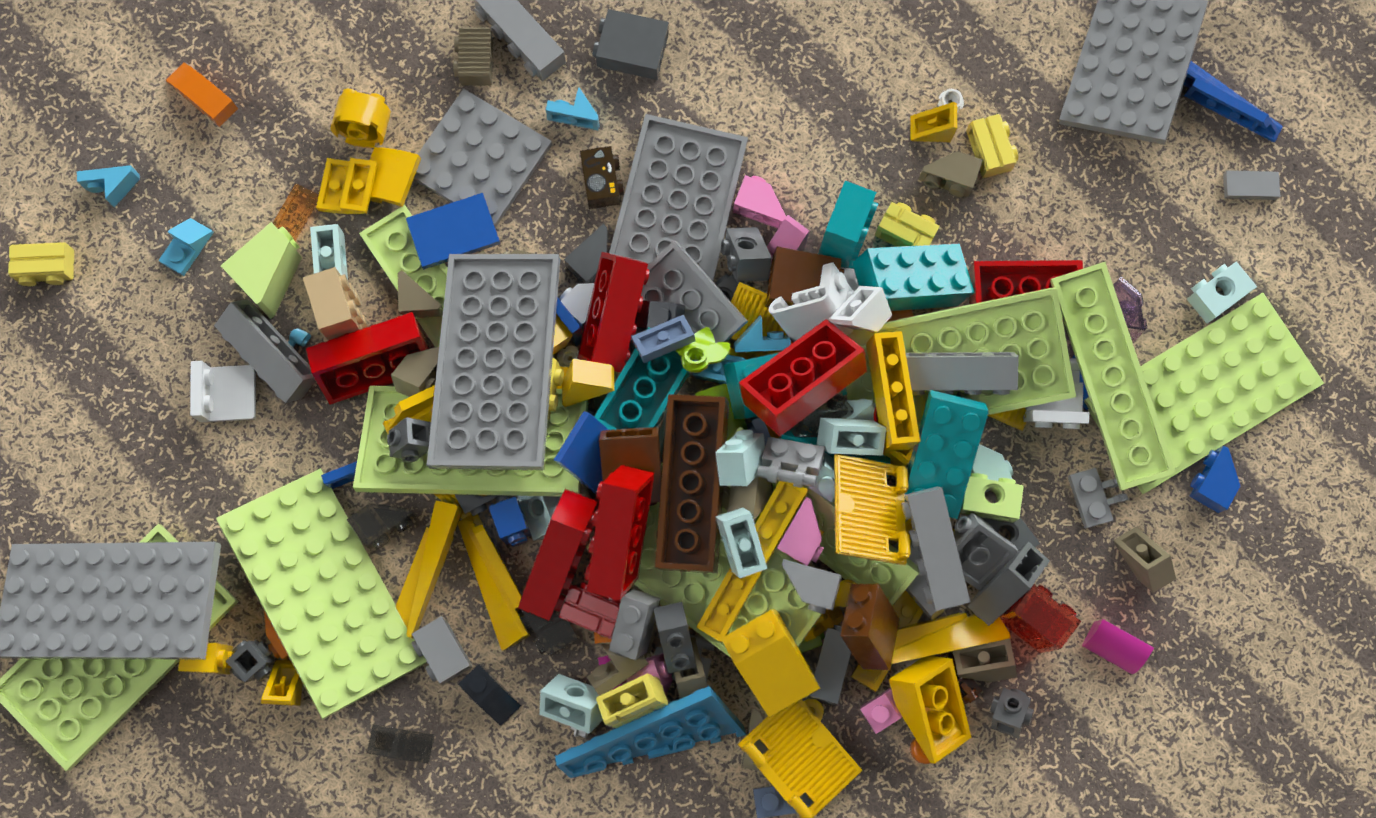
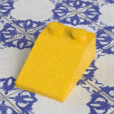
(770, 662)
(932, 705)

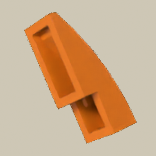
(202, 94)

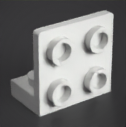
(222, 392)

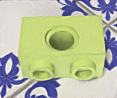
(1008, 498)

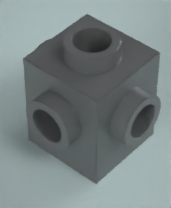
(409, 439)
(242, 664)
(1011, 712)

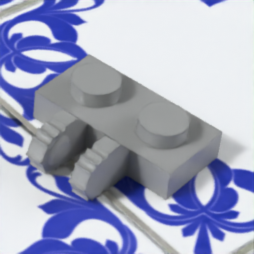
(1091, 497)

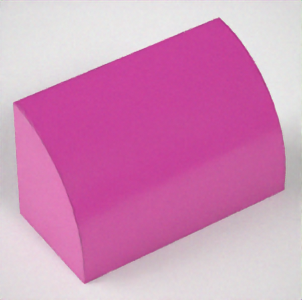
(1117, 646)

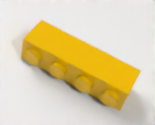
(893, 390)

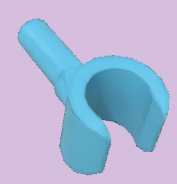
(299, 336)

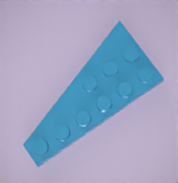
(657, 734)

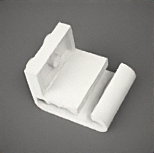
(813, 304)
(1063, 411)

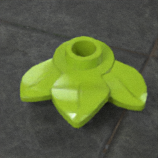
(703, 350)

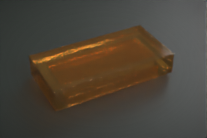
(296, 210)

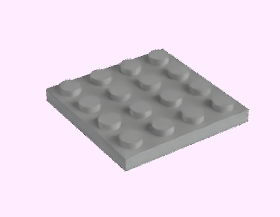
(478, 153)
(679, 280)

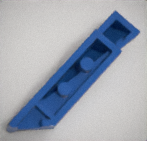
(1221, 99)

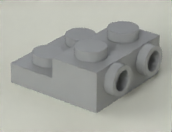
(980, 549)

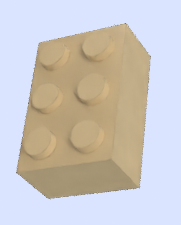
(334, 303)

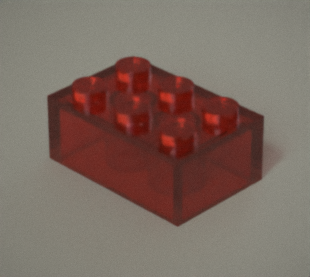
(1041, 620)

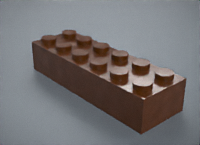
(690, 484)

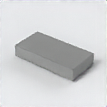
(1251, 185)

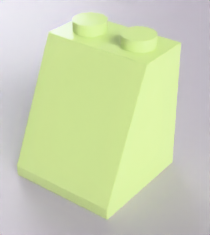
(265, 267)

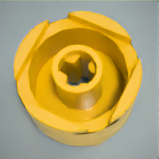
(361, 118)

